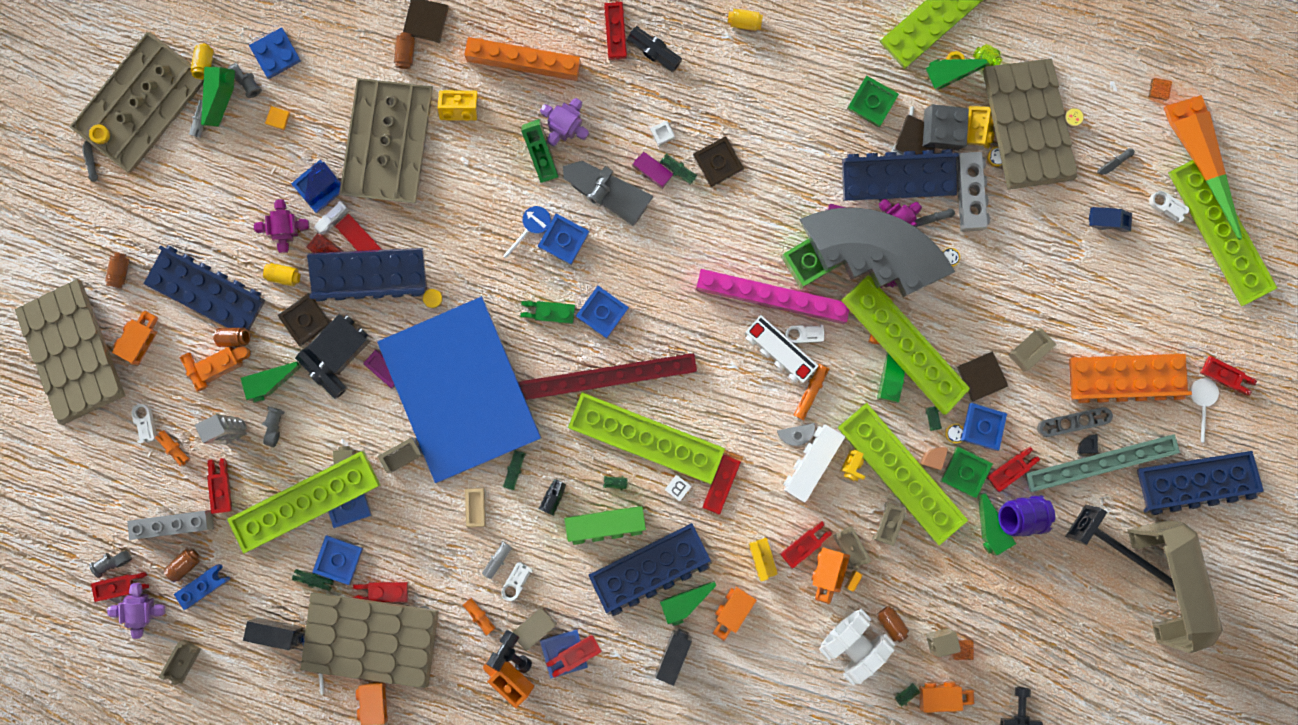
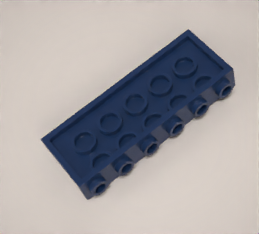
(899, 175)
(367, 274)
(204, 290)
(1200, 482)
(650, 570)

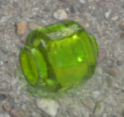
(990, 53)

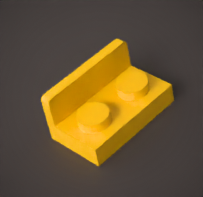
(457, 105)
(980, 126)
(851, 464)
(763, 559)

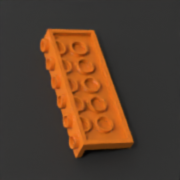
(1128, 378)

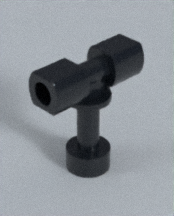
(507, 653)
(1021, 718)

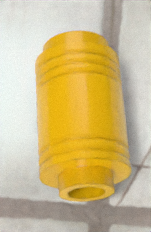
(745, 19)
(201, 58)
(281, 274)

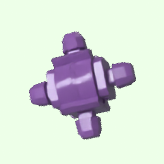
(564, 122)
(136, 610)

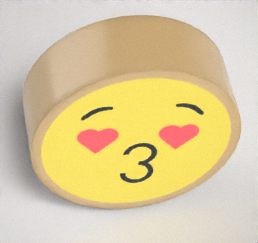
(1074, 117)

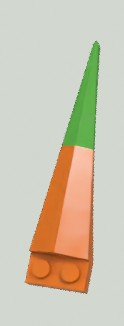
(1196, 131)

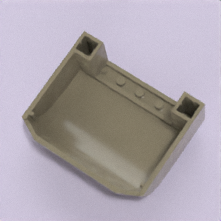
(1200, 620)

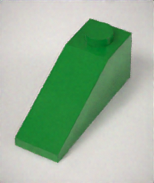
(952, 70)
(217, 92)
(539, 150)
(891, 381)
(267, 382)
(992, 534)
(682, 604)

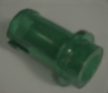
(933, 418)
(615, 482)
(907, 695)

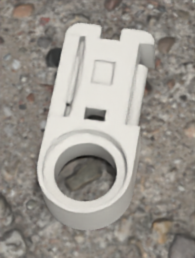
(1170, 207)
(331, 218)
(809, 334)
(146, 425)
(516, 579)

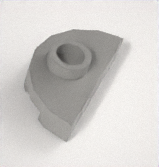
(797, 435)

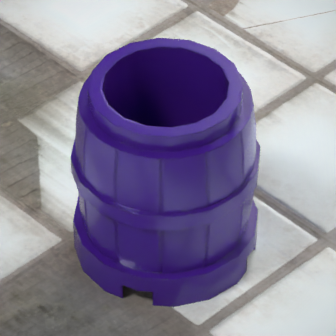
(1027, 516)

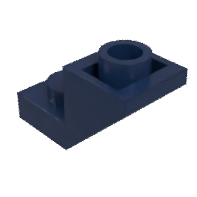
(1110, 218)

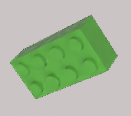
(804, 264)
(605, 524)

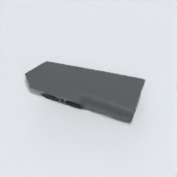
(623, 200)

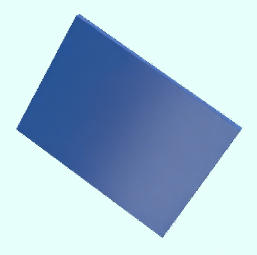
(459, 389)

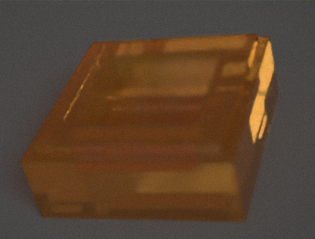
(1160, 89)
(967, 650)

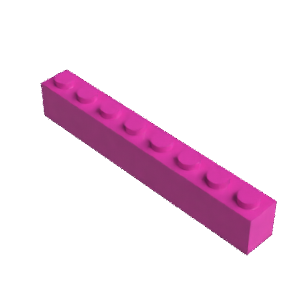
(772, 296)

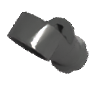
(246, 81)
(601, 188)
(272, 421)
(109, 562)

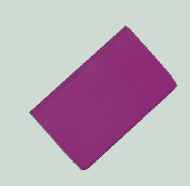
(652, 170)

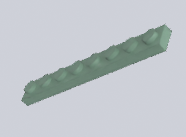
(1102, 463)

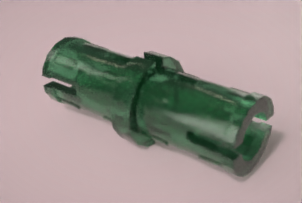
(678, 169)
(514, 470)
(312, 580)

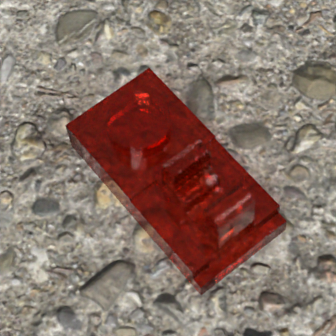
(321, 244)

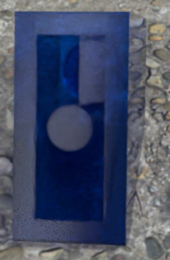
(320, 183)

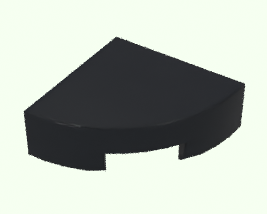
(1088, 445)

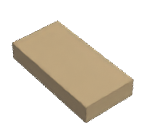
(475, 507)

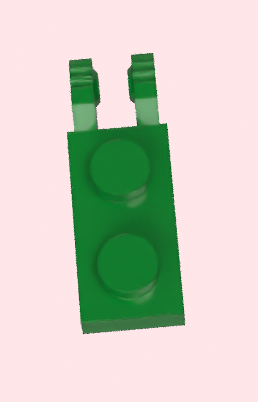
(550, 312)

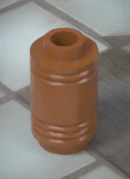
(404, 50)
(117, 270)
(231, 337)
(182, 565)
(893, 624)

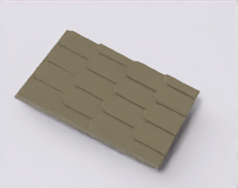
(139, 101)
(1030, 123)
(386, 140)
(69, 352)
(369, 640)

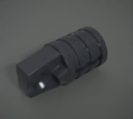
(552, 497)

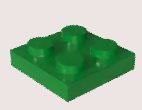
(872, 101)
(966, 472)

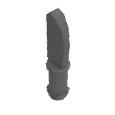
(89, 159)
(1110, 166)
(935, 217)

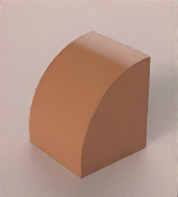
(934, 458)

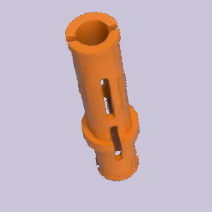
(813, 388)

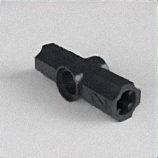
(654, 49)
(321, 373)

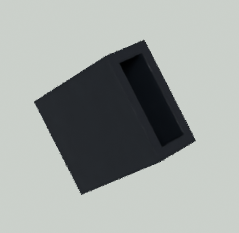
(339, 343)
(273, 633)
(673, 656)

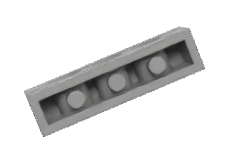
(968, 220)
(221, 429)
(170, 525)

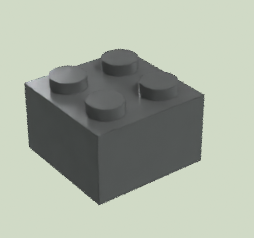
(945, 127)

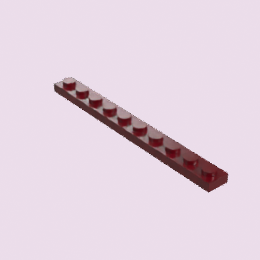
(608, 376)

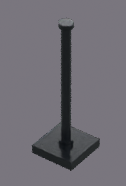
(1087, 525)

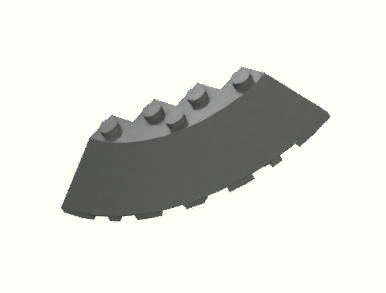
(878, 245)

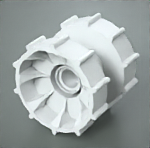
(864, 655)

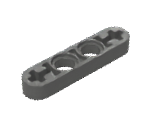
(1075, 424)

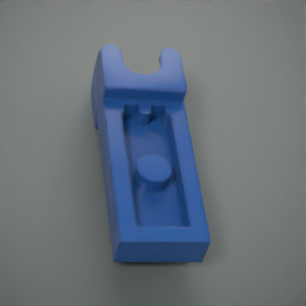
(200, 587)

